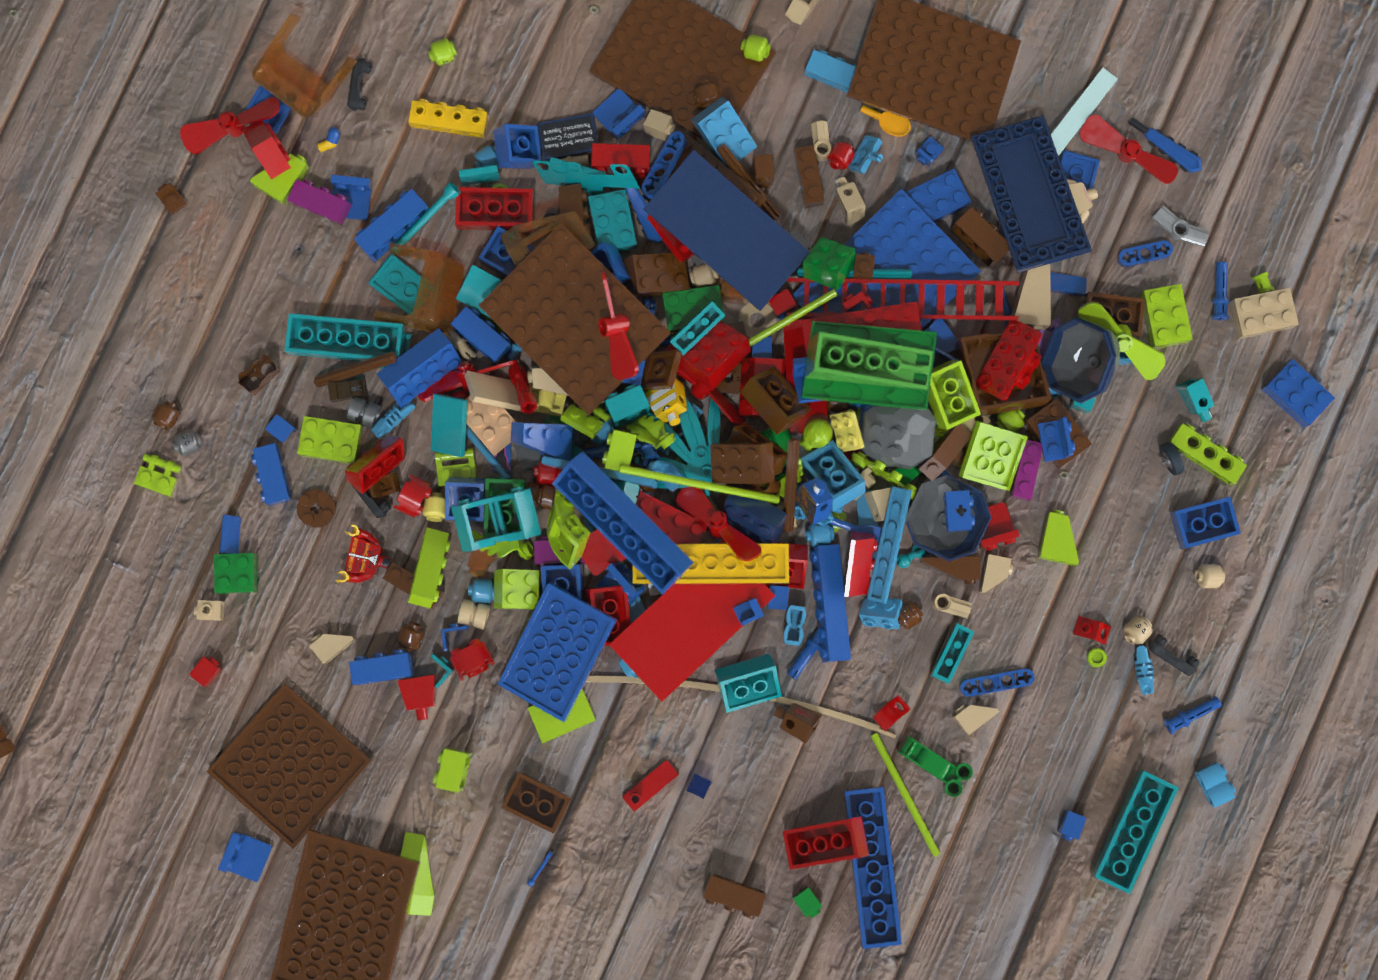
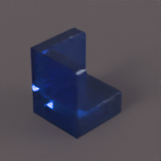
(699, 785)

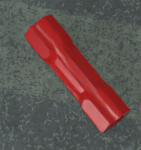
(525, 396)

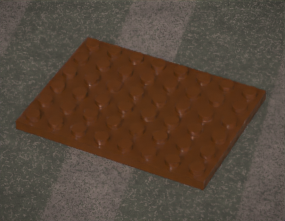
(668, 49)
(933, 68)
(554, 314)
(345, 912)

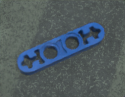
(660, 163)
(996, 680)

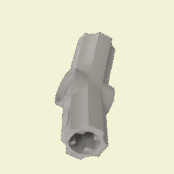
(1191, 233)

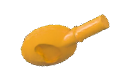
(890, 123)

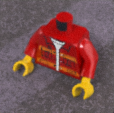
(363, 557)

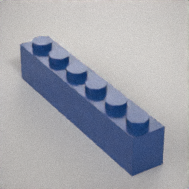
(830, 603)

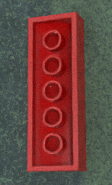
(795, 348)

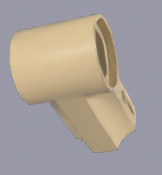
(820, 139)
(953, 606)

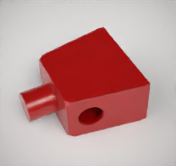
(419, 694)

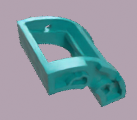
(525, 512)

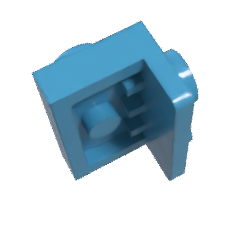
(879, 614)

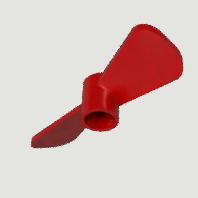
(203, 134)
(1102, 135)
(615, 326)
(456, 379)
(701, 391)
(696, 504)

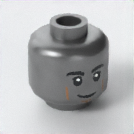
(186, 442)

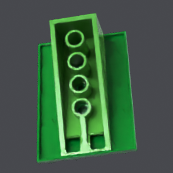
(869, 365)

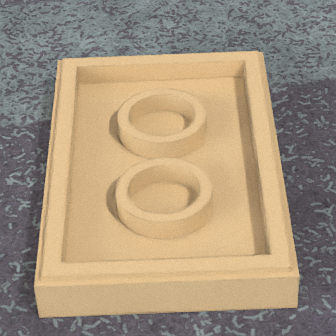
(492, 390)

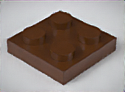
(661, 370)

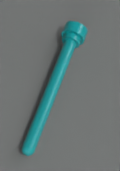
(450, 192)

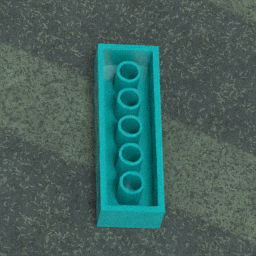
(342, 338)
(1134, 831)

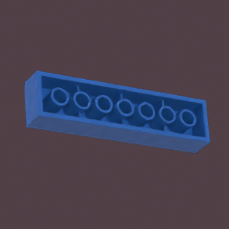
(622, 522)
(874, 873)

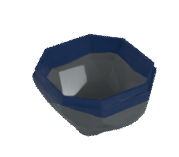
(1072, 357)

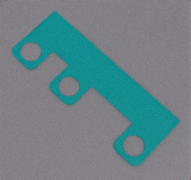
(575, 177)

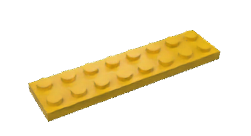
(721, 566)

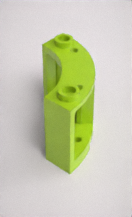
(560, 537)

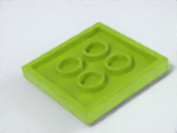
(993, 456)

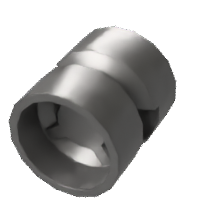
(363, 412)

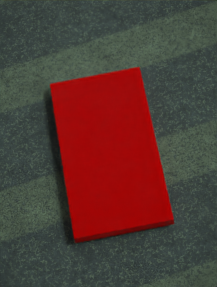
(683, 631)

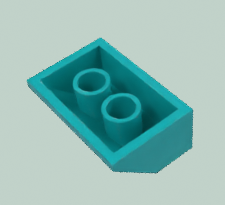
(748, 682)

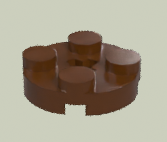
(325, 514)

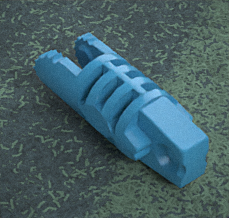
(392, 419)
(1144, 671)

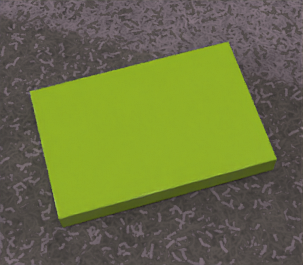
(551, 727)

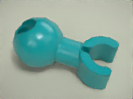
(904, 560)

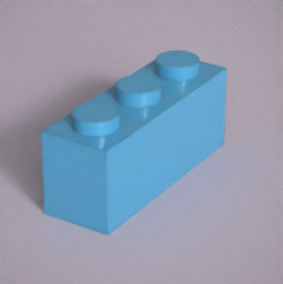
(830, 70)

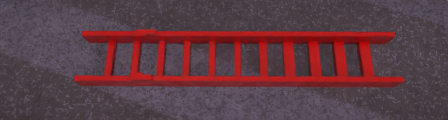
(940, 296)

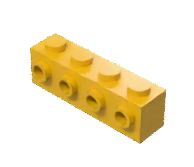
(448, 118)

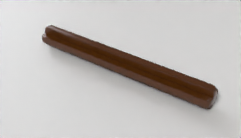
(738, 169)
(355, 369)
(791, 483)

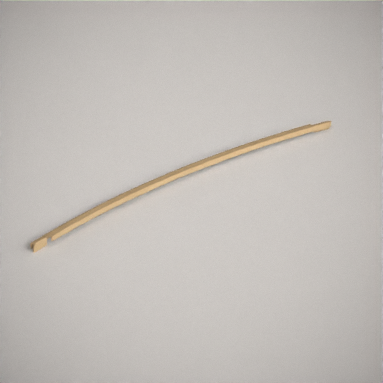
(713, 687)

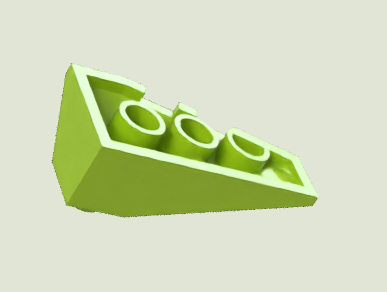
(423, 893)

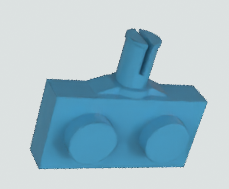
(865, 154)

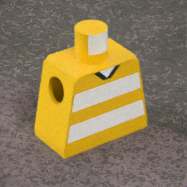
(668, 403)

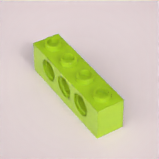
(1212, 465)

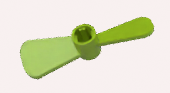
(1144, 357)

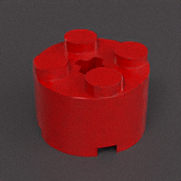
(412, 496)
(471, 659)

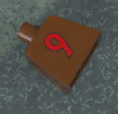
(798, 721)

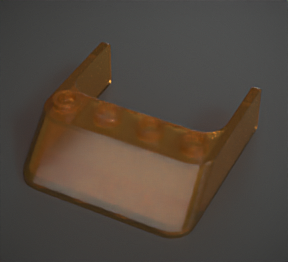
(291, 80)
(436, 294)

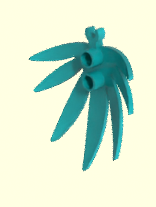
(699, 457)

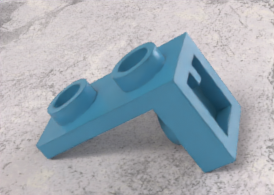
(668, 468)

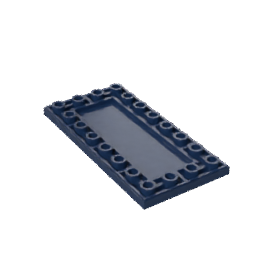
(1030, 194)
(726, 230)

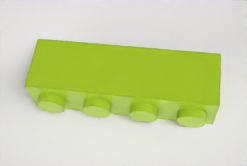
(428, 568)

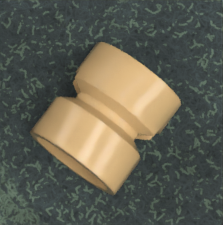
(473, 614)

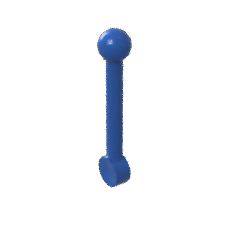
(531, 882)

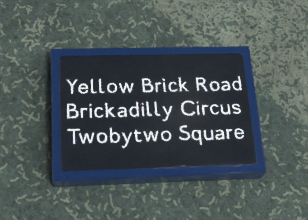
(567, 136)

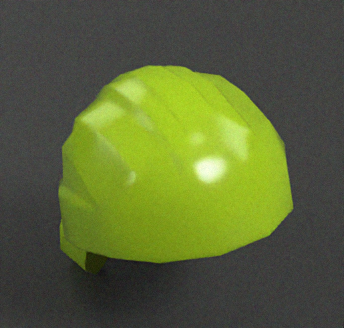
(816, 434)

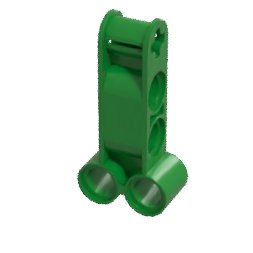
(935, 765)

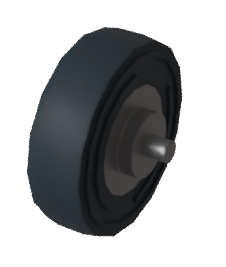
(1171, 458)

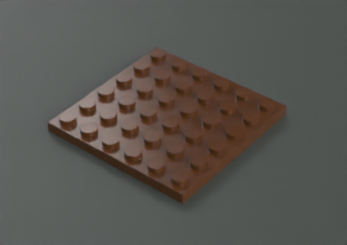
(289, 766)

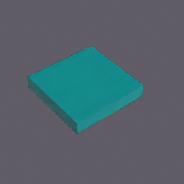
(479, 175)

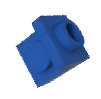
(929, 152)

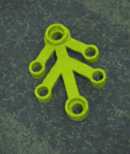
(878, 469)

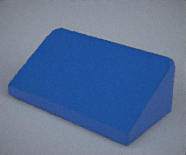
(1068, 284)
(230, 534)

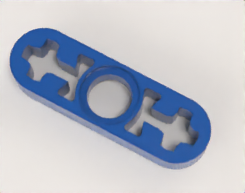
(1159, 255)

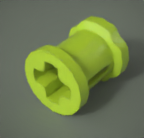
(1263, 283)

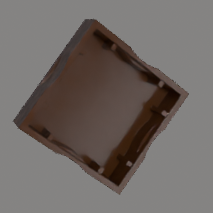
(974, 354)

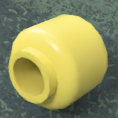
(434, 507)

